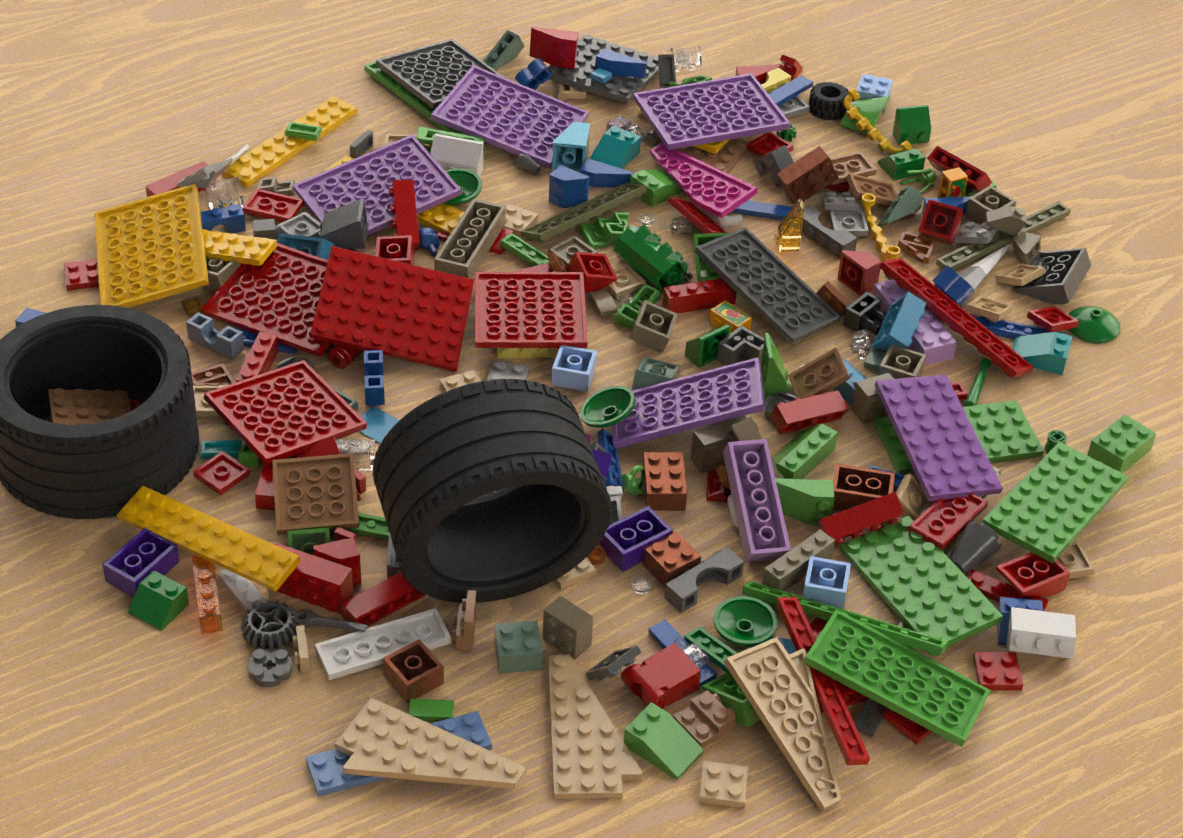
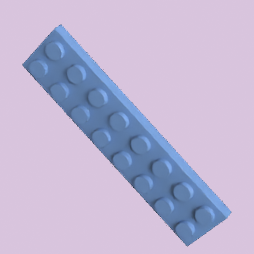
(327, 766)

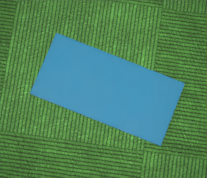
(378, 423)

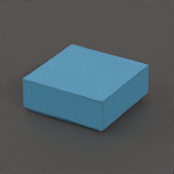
(601, 75)

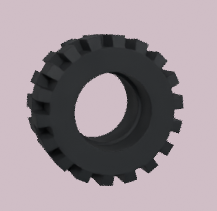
(827, 101)

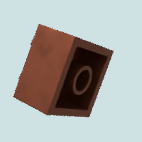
(669, 558)
(413, 670)

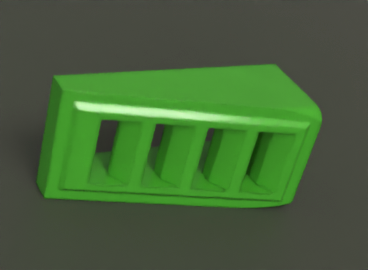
(645, 291)
(626, 316)
(248, 457)

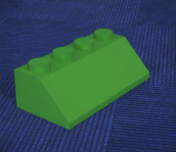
(805, 451)

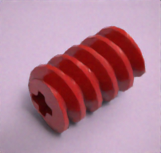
(343, 356)

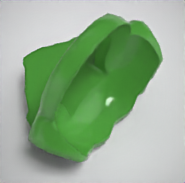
(633, 485)

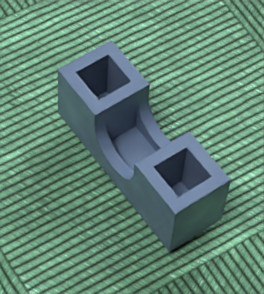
(202, 331)

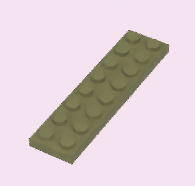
(583, 212)

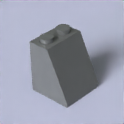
(346, 226)

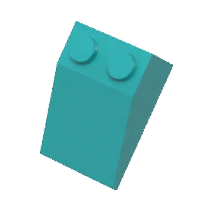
(617, 147)
(1044, 350)

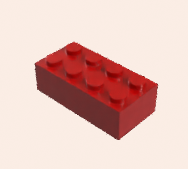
(318, 581)

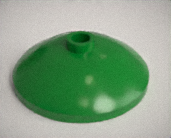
(469, 184)
(1095, 324)
(607, 407)
(745, 621)

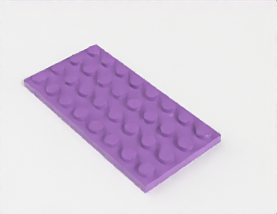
(692, 403)
(938, 437)

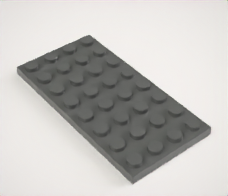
(768, 285)

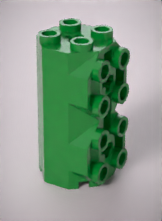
(650, 258)

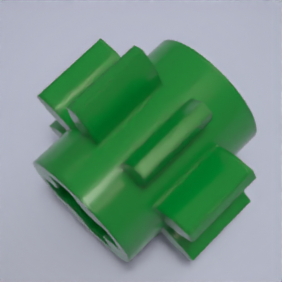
(788, 134)

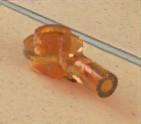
(597, 556)

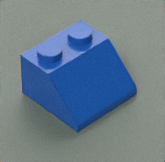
(568, 187)
(1004, 608)

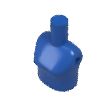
(429, 240)

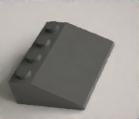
(1062, 278)

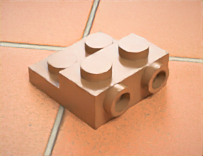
(465, 622)
(706, 718)

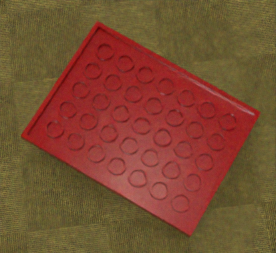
(274, 298)
(392, 308)

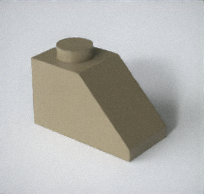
(1006, 219)
(1026, 247)

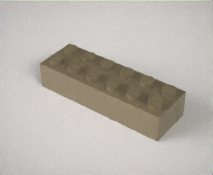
(471, 239)

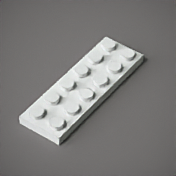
(368, 648)

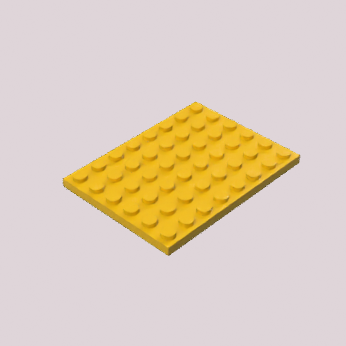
(150, 248)

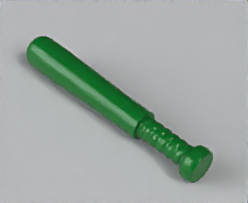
(975, 390)

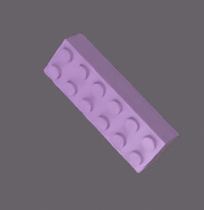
(931, 336)
(756, 500)

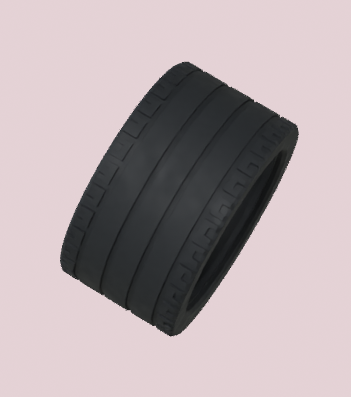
(476, 443)
(98, 465)

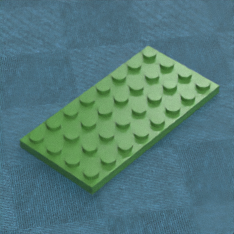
(999, 427)
(1055, 502)
(921, 583)
(897, 677)

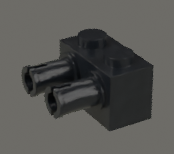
(863, 313)

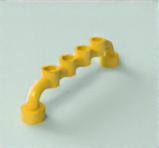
(863, 123)
(887, 253)

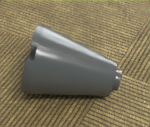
(974, 546)

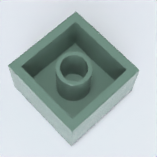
(518, 647)

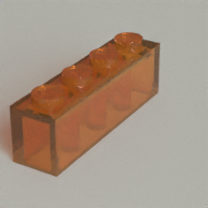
(207, 595)

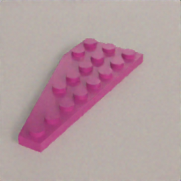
(702, 183)

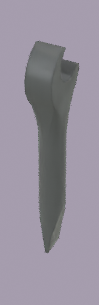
(312, 619)

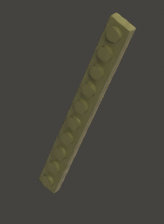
(975, 251)

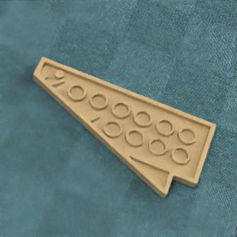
(787, 704)
(404, 747)
(586, 747)

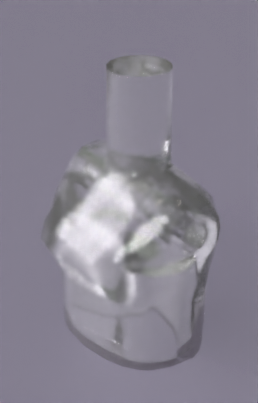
(634, 129)
(678, 225)
(860, 343)
(694, 652)

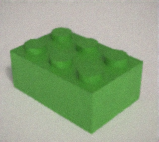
(1122, 444)

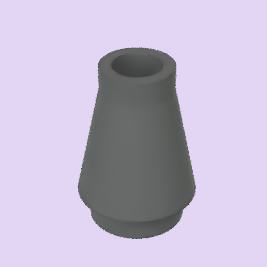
(526, 163)

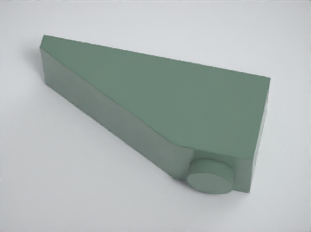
(504, 51)
(905, 203)

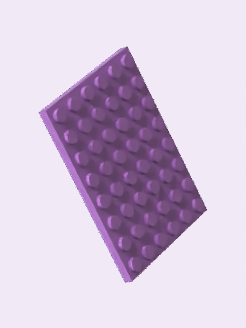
(710, 111)
(507, 114)
(370, 180)

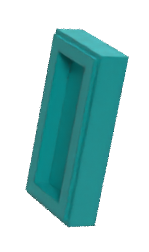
(212, 448)

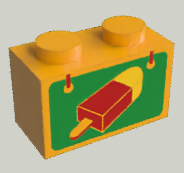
(952, 183)
(729, 314)

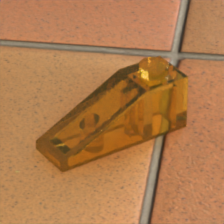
(790, 229)

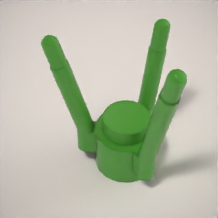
(926, 177)

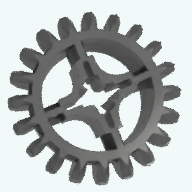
(271, 630)

